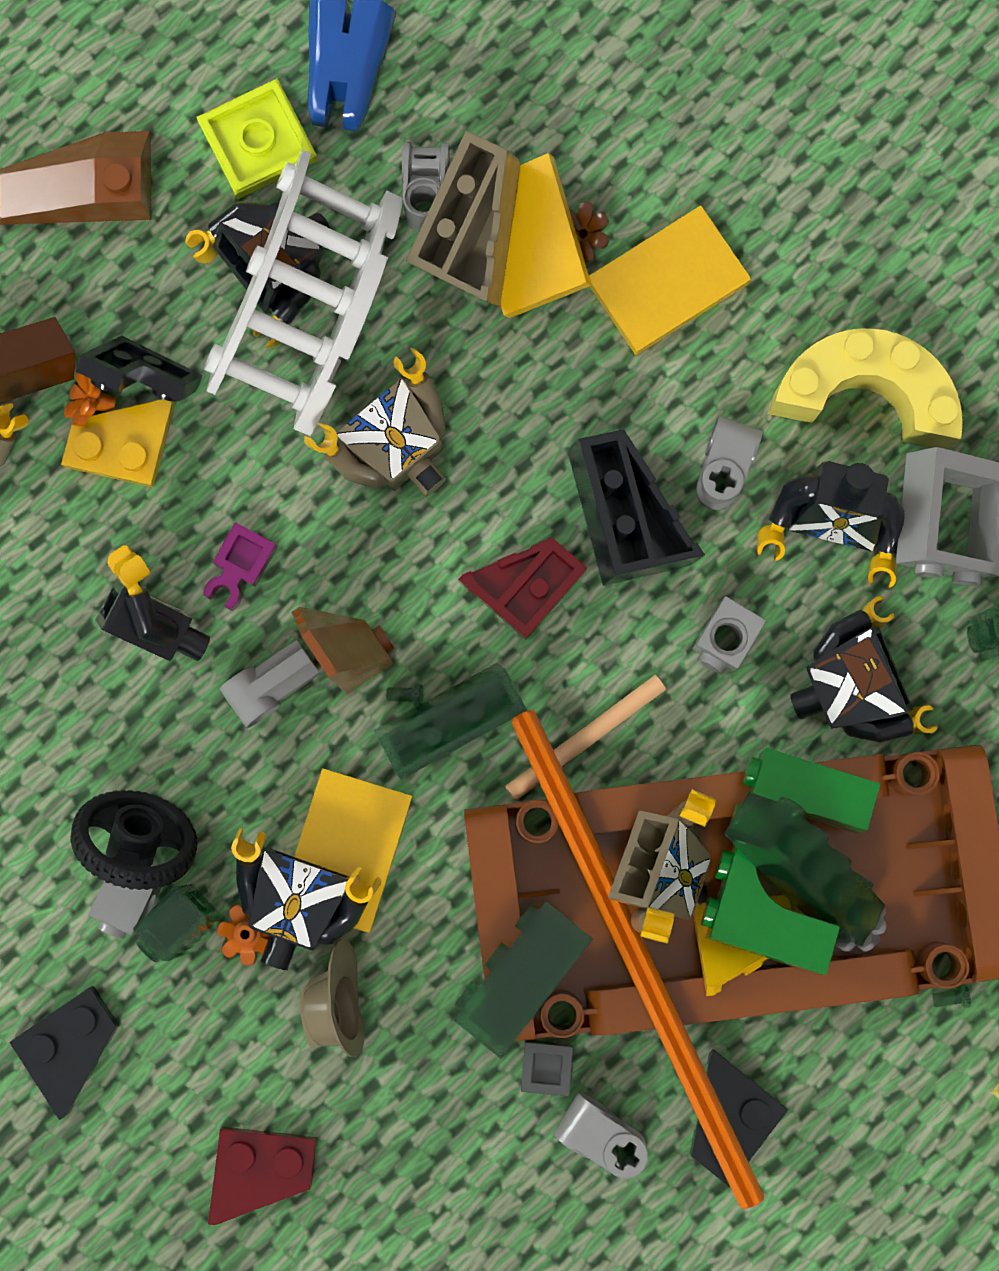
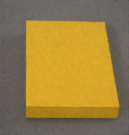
(543, 243)
(668, 280)
(354, 827)

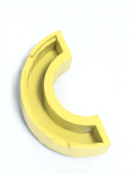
(883, 364)

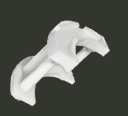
(350, 303)

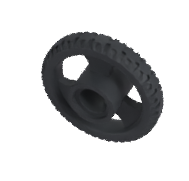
(136, 828)

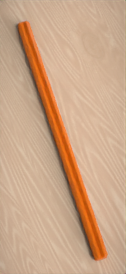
(638, 961)

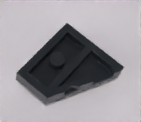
(66, 1048)
(748, 1108)

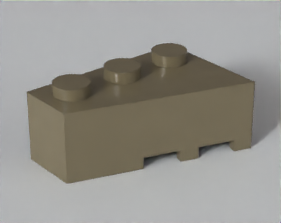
(471, 220)

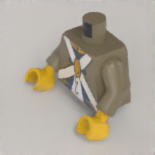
(391, 436)
(665, 867)

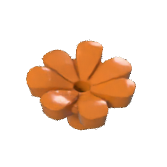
(86, 401)
(236, 941)

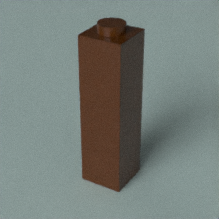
(34, 359)

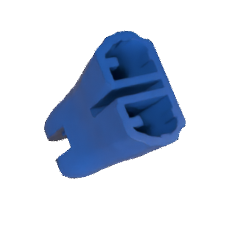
(345, 56)

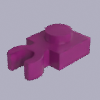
(242, 558)

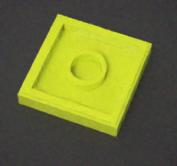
(255, 137)

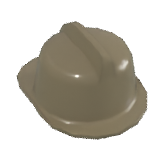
(331, 1004)

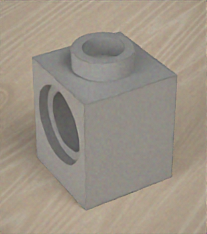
(738, 619)
(121, 908)

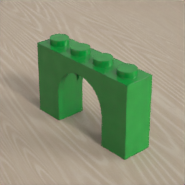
(743, 911)

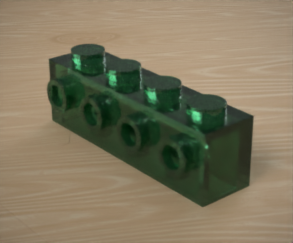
(805, 865)

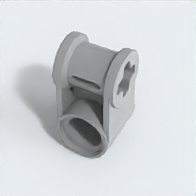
(421, 177)
(728, 457)
(595, 1131)

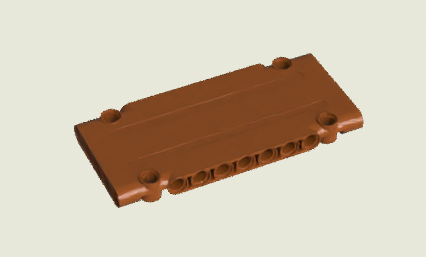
(924, 851)

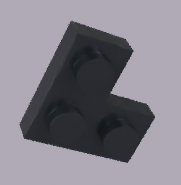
(125, 362)

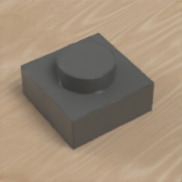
(546, 1068)

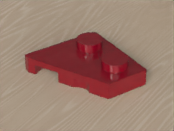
(526, 584)
(258, 1170)

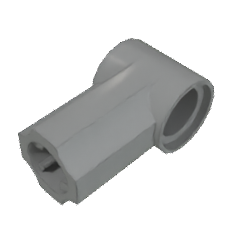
(265, 686)

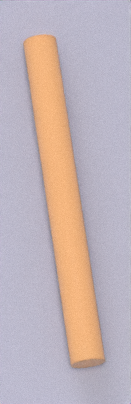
(592, 732)

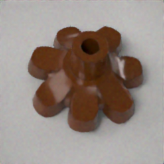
(589, 229)

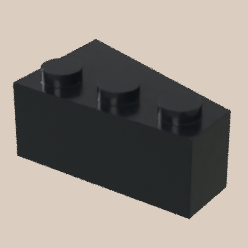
(625, 511)

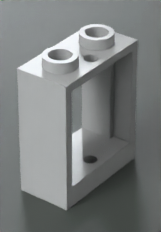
(922, 506)

